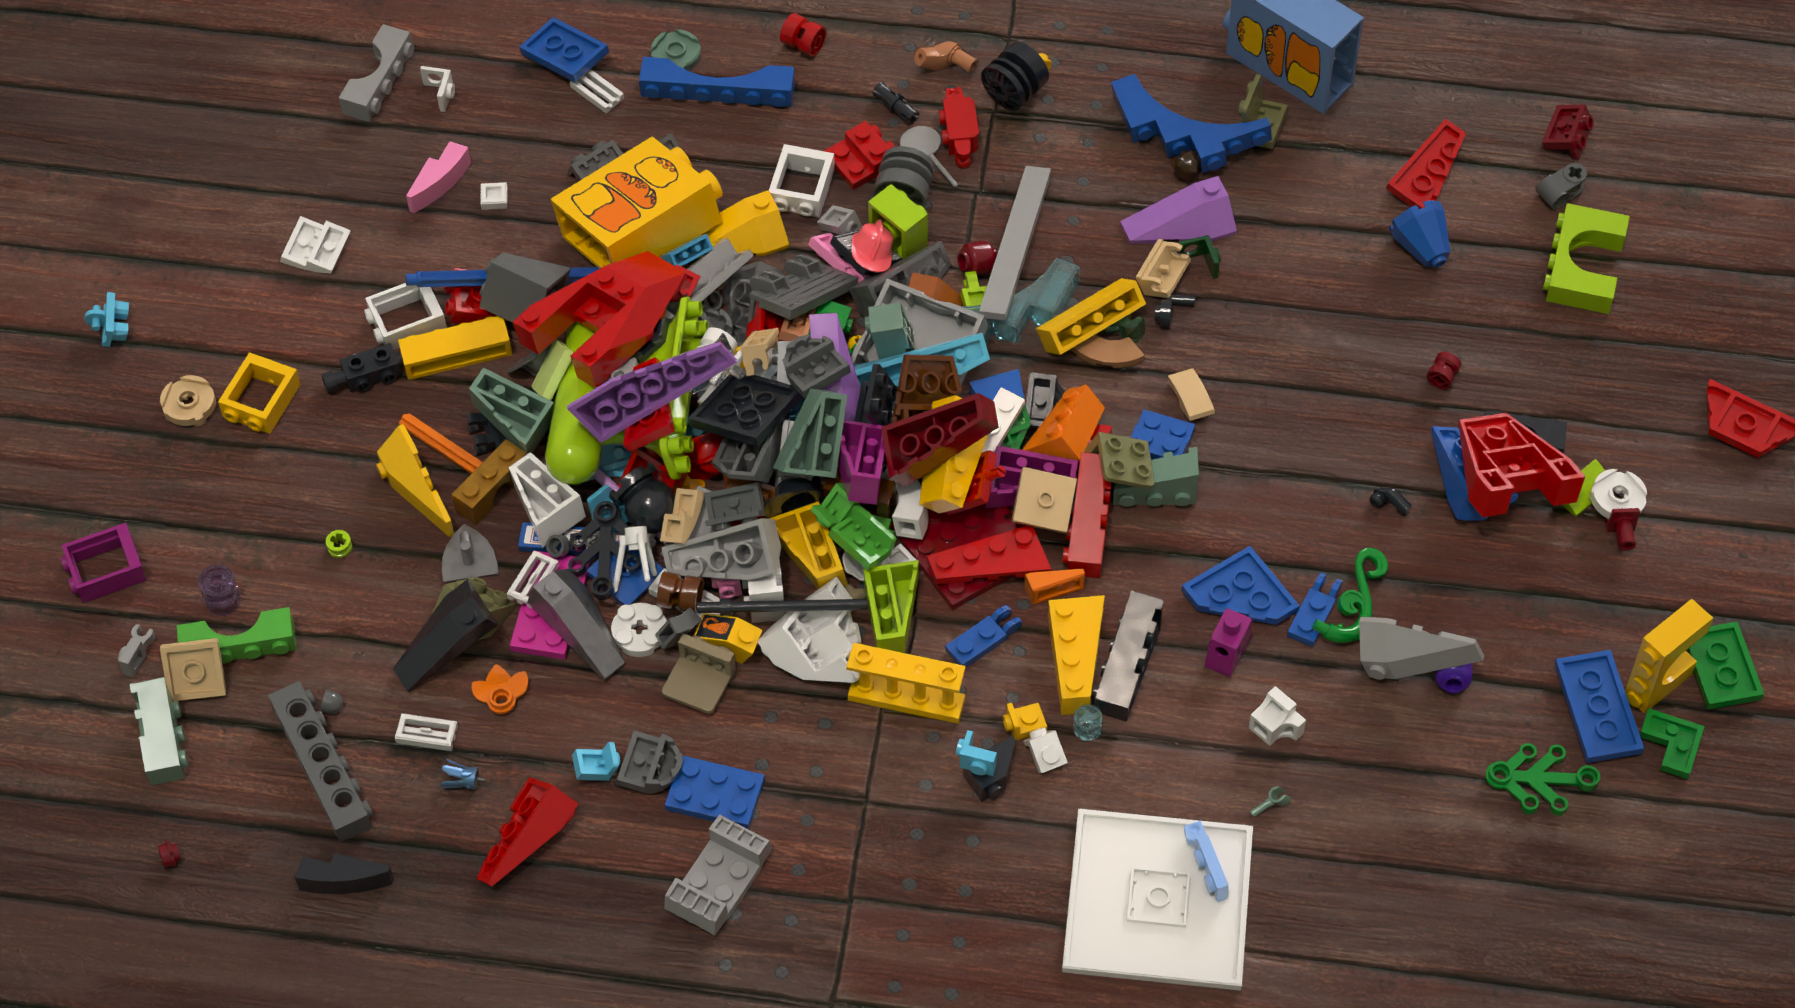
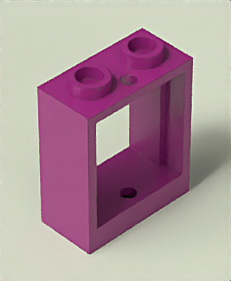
(97, 544)

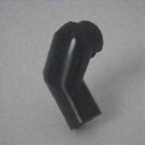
(1390, 496)

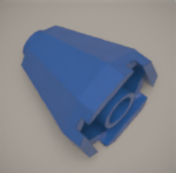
(1423, 233)

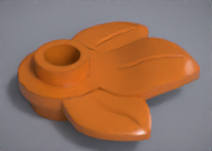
(500, 687)

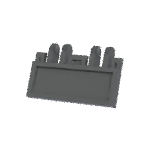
(802, 290)

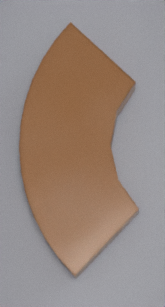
(1109, 352)

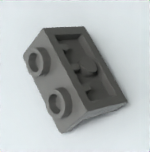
(602, 154)

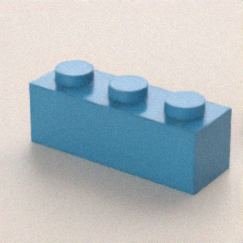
(688, 251)

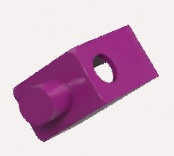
(1233, 635)

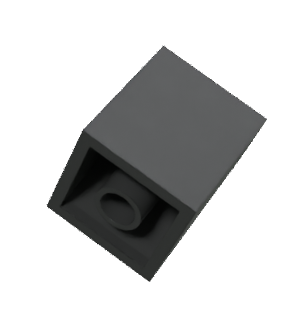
(519, 282)

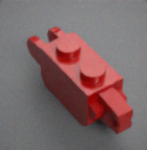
(960, 126)

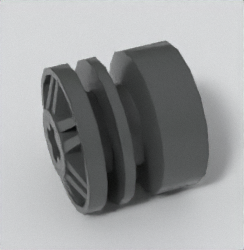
(907, 171)

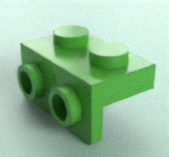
(863, 537)

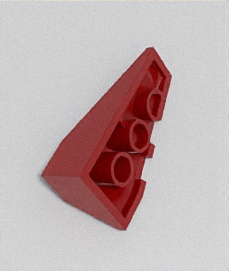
(537, 816)

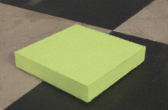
(552, 370)

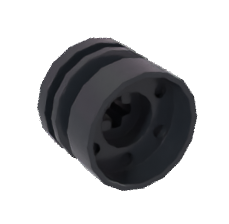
(1015, 76)

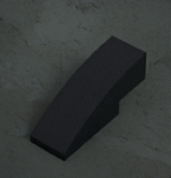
(342, 875)

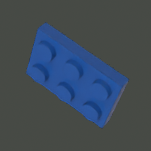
(564, 49)
(714, 790)

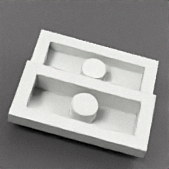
(315, 246)

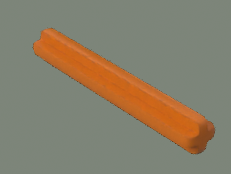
(440, 443)

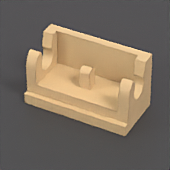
(1162, 269)
(756, 348)

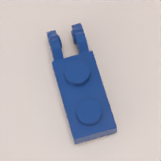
(1315, 606)
(982, 637)

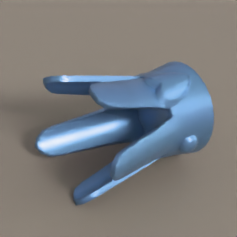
(468, 774)

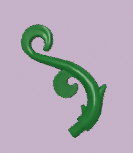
(1349, 598)

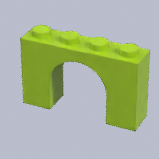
(1568, 282)

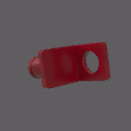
(1624, 523)

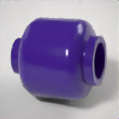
(1454, 678)

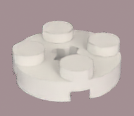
(1611, 480)
(632, 616)

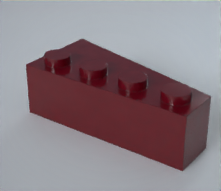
(935, 436)

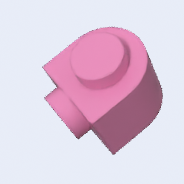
(727, 587)

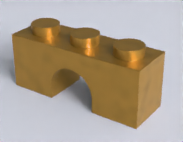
(476, 494)

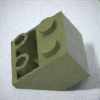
(494, 600)

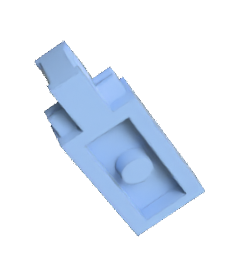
(1207, 858)

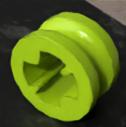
(343, 550)

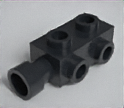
(365, 369)

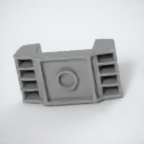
(718, 876)

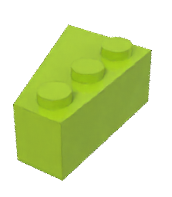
(890, 602)

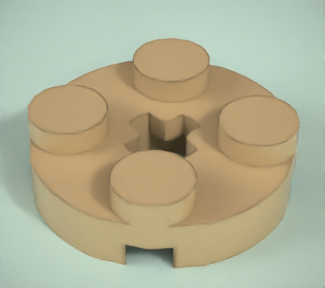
(188, 414)

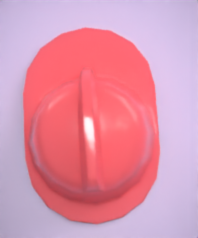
(873, 247)

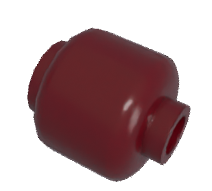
(977, 257)

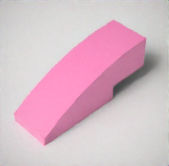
(438, 176)

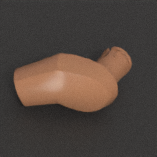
(943, 56)

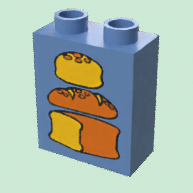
(1297, 45)

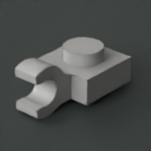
(134, 653)

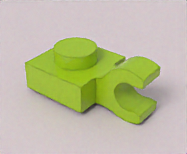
(972, 294)

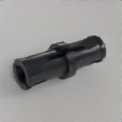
(895, 103)

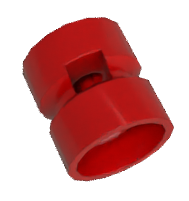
(803, 34)

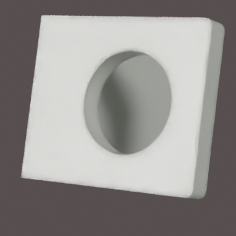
(446, 84)

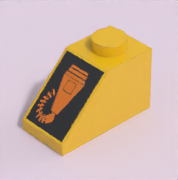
(731, 633)

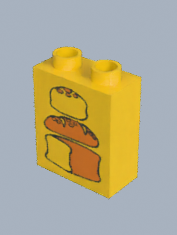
(638, 205)

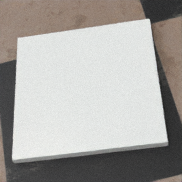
(1145, 905)

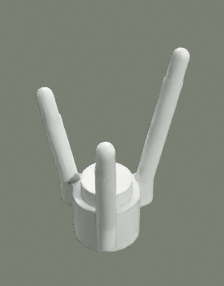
(637, 540)

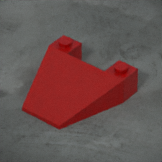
(1509, 459)

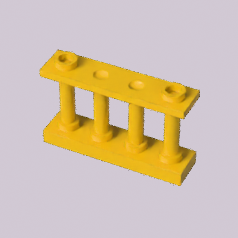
(906, 683)

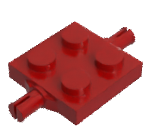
(981, 482)

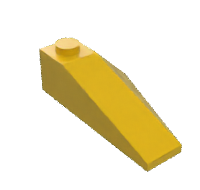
(751, 225)
(405, 474)

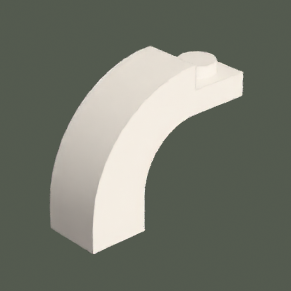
(909, 517)

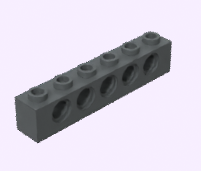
(344, 820)

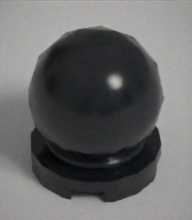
(644, 498)

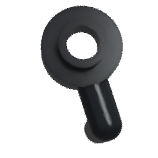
(1164, 311)

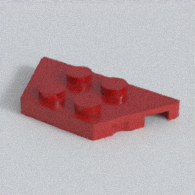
(1745, 421)

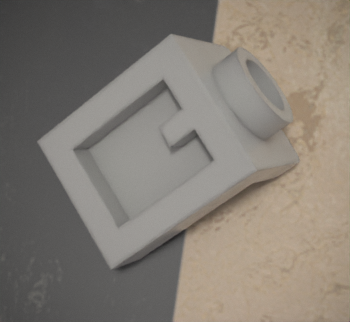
(839, 220)

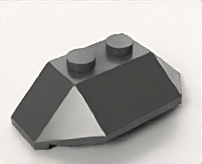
(749, 462)

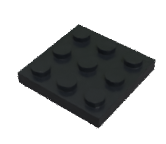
(745, 408)

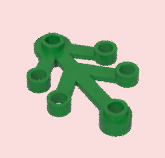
(1538, 778)

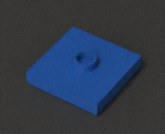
(631, 585)

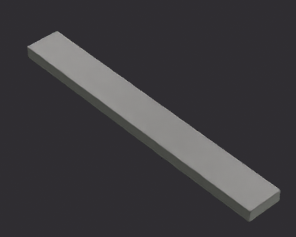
(1015, 243)

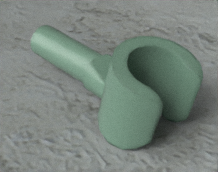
(1273, 799)

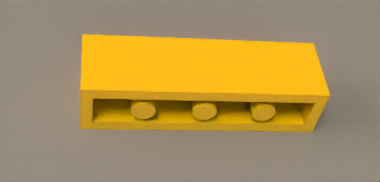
(1090, 316)

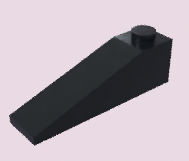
(448, 632)

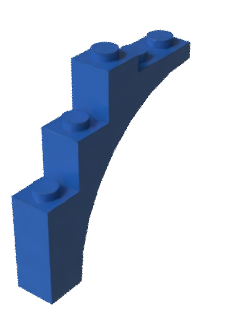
(1176, 133)

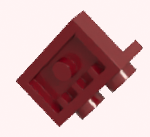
(1569, 129)

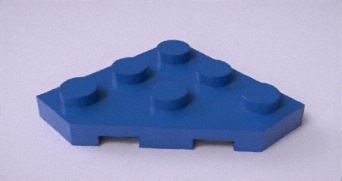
(1243, 586)

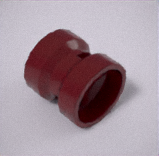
(1443, 371)

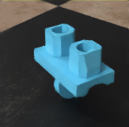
(111, 310)

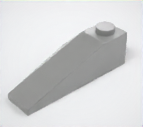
(732, 553)

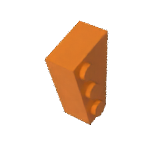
(1068, 425)

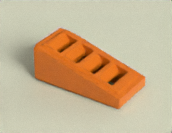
(1052, 584)

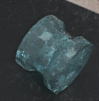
(1089, 715)

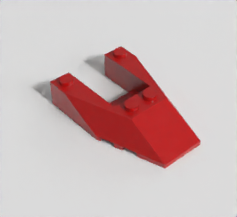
(616, 302)

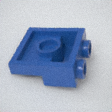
(1163, 434)

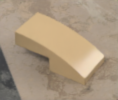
(1192, 394)
(686, 510)

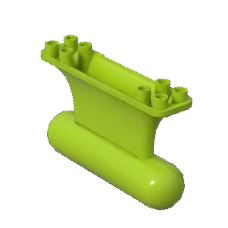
(575, 452)

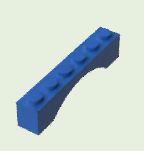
(767, 86)

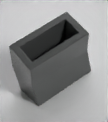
(674, 627)

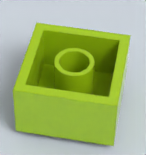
(902, 218)

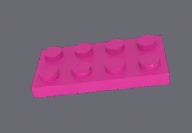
(532, 632)

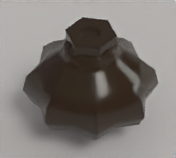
(1185, 165)

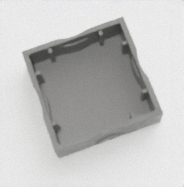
(931, 321)

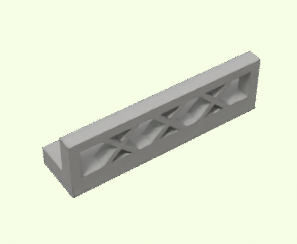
(714, 269)

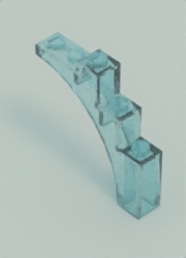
(1037, 302)

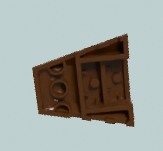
(922, 382)

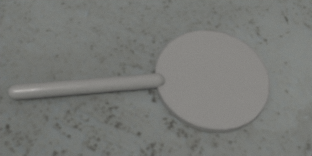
(927, 141)

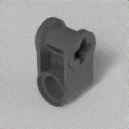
(1562, 185)

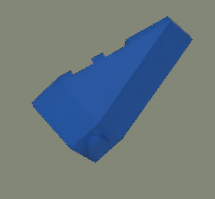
(1451, 464)

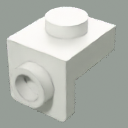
(1045, 749)

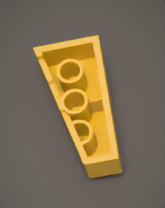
(949, 483)
(1075, 643)

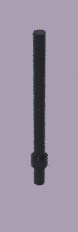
(727, 607)

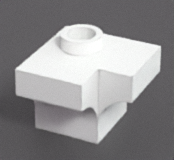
(1277, 718)

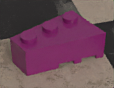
(861, 461)
(1004, 489)

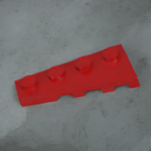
(1428, 167)
(650, 427)
(1003, 554)

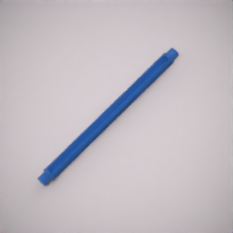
(472, 277)

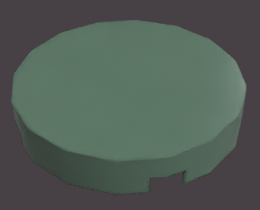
(679, 47)

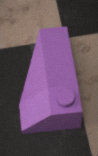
(1184, 215)

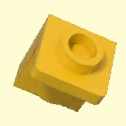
(1023, 720)

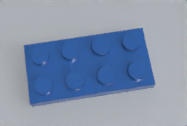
(1598, 706)

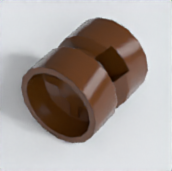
(679, 592)

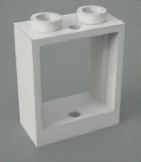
(807, 161)
(399, 297)

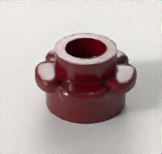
(169, 854)

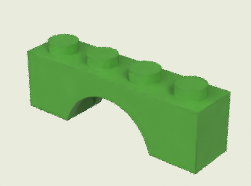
(270, 635)

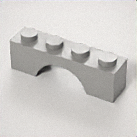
(365, 95)

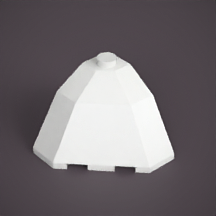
(814, 642)

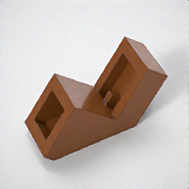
(935, 288)

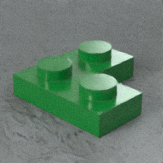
(1678, 735)

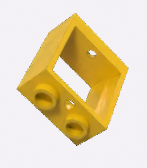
(267, 371)

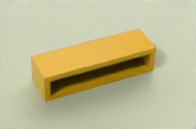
(455, 347)

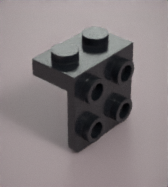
(876, 398)

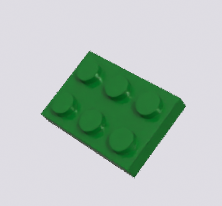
(1725, 667)

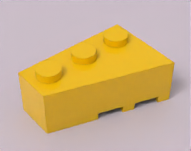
(809, 545)

